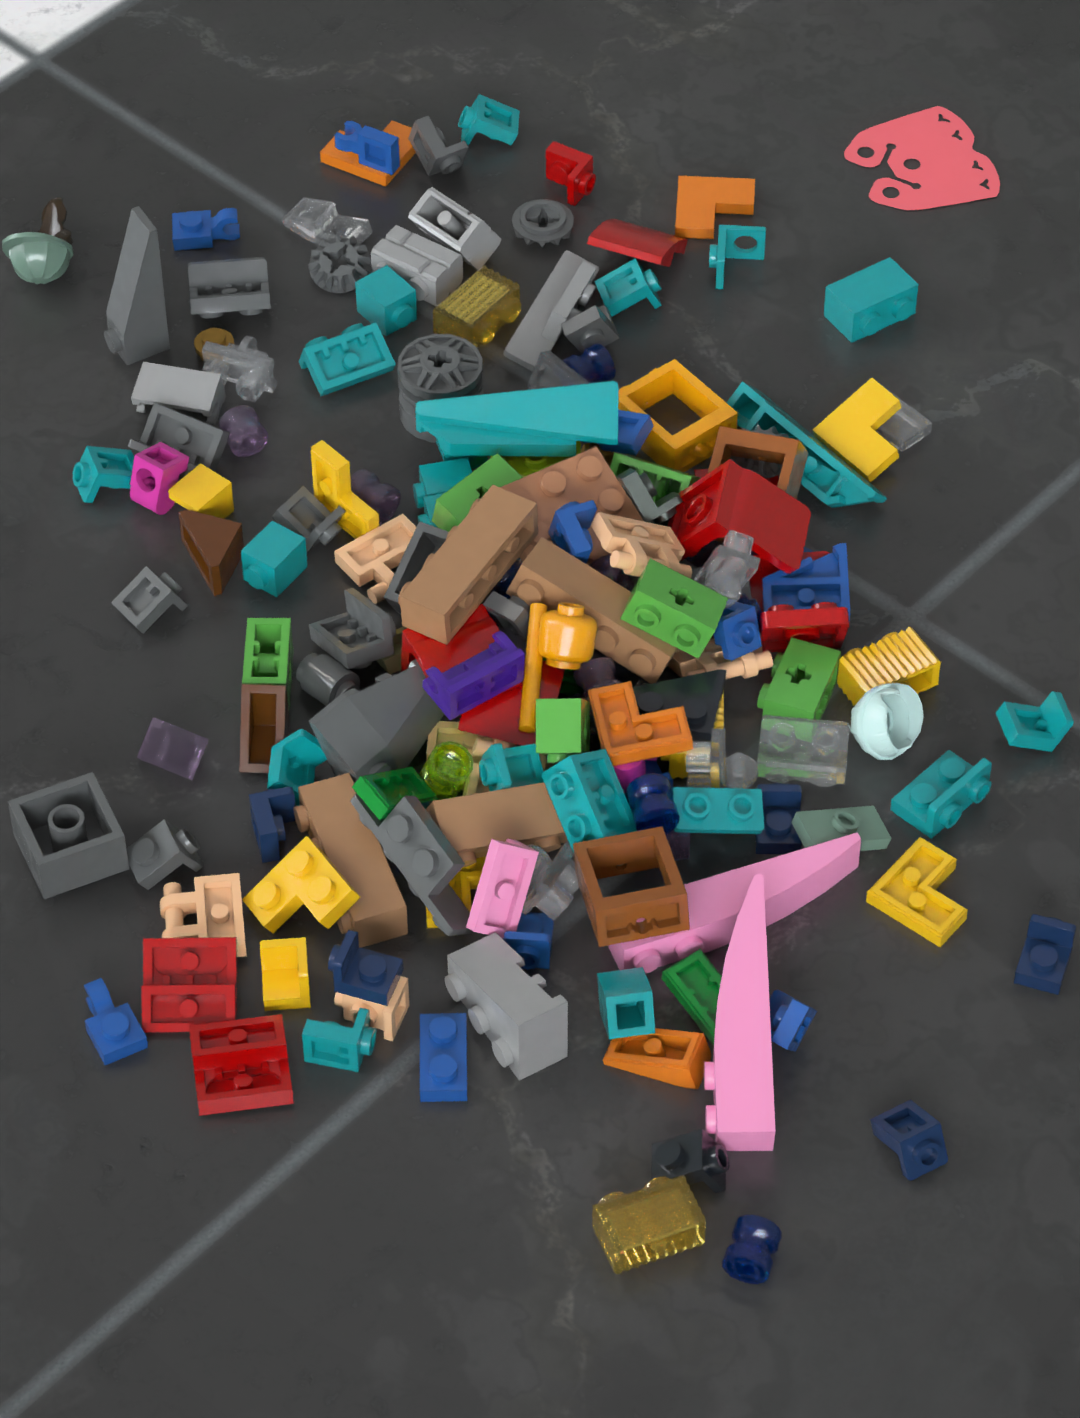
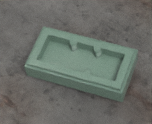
(829, 824)

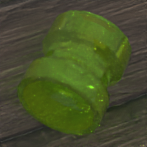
(447, 769)

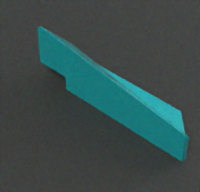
(523, 421)
(824, 471)

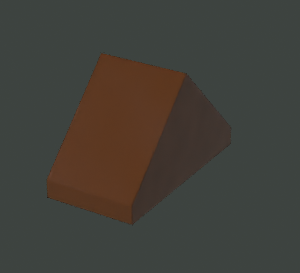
(213, 545)
(262, 724)

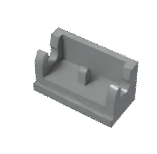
(179, 390)

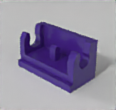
(477, 677)

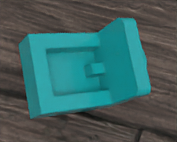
(1036, 726)
(294, 762)
(510, 767)

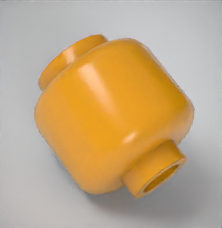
(567, 636)

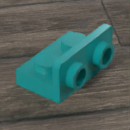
(347, 358)
(942, 793)
(588, 797)
(719, 810)

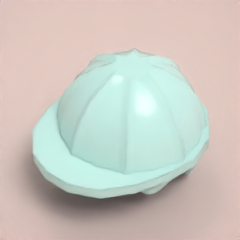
(887, 720)

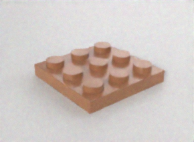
(574, 479)

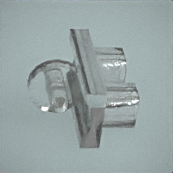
(241, 365)
(729, 567)
(711, 769)
(552, 882)

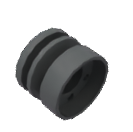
(436, 369)

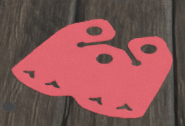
(945, 161)

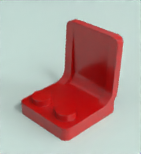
(747, 504)
(821, 625)
(467, 642)

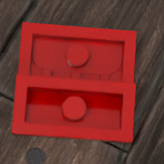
(637, 241)
(501, 714)
(188, 982)
(241, 1064)

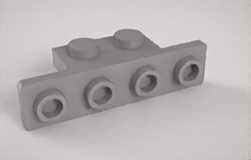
(556, 303)

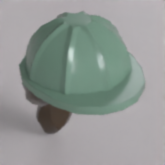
(42, 254)

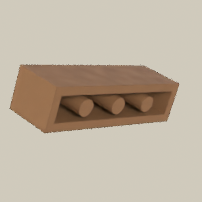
(468, 564)
(556, 576)
(502, 814)
(357, 854)

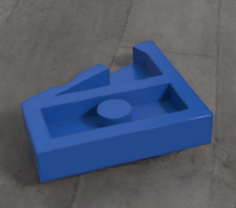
(811, 584)

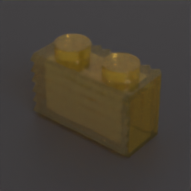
(478, 307)
(648, 1223)

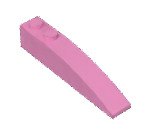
(716, 901)
(742, 1038)

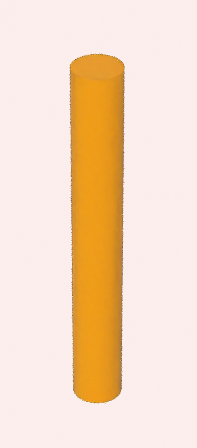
(532, 670)

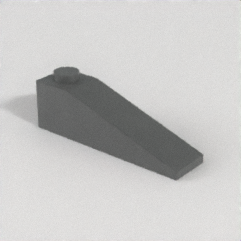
(137, 297)
(378, 725)

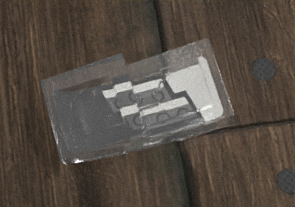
(319, 220)

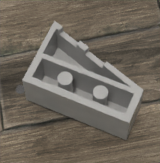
(509, 1005)

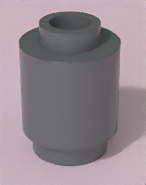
(325, 677)

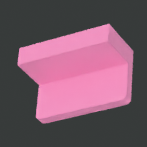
(502, 887)

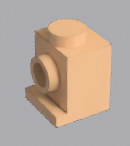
(381, 1017)

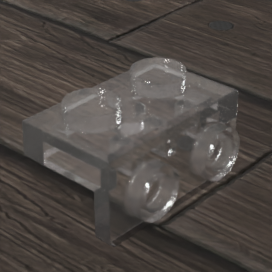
(803, 750)

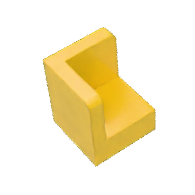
(204, 492)
(285, 974)

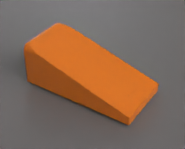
(663, 1056)

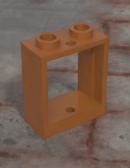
(762, 448)
(616, 916)

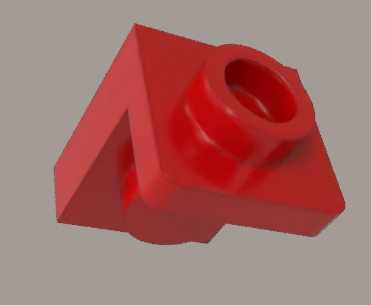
(570, 169)

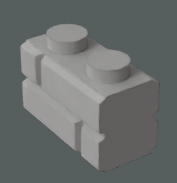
(454, 227)
(420, 262)

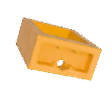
(692, 443)

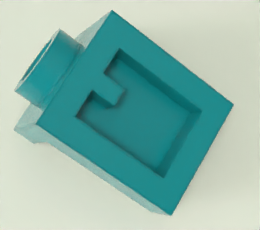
(491, 119)
(628, 286)
(102, 468)
(338, 1045)

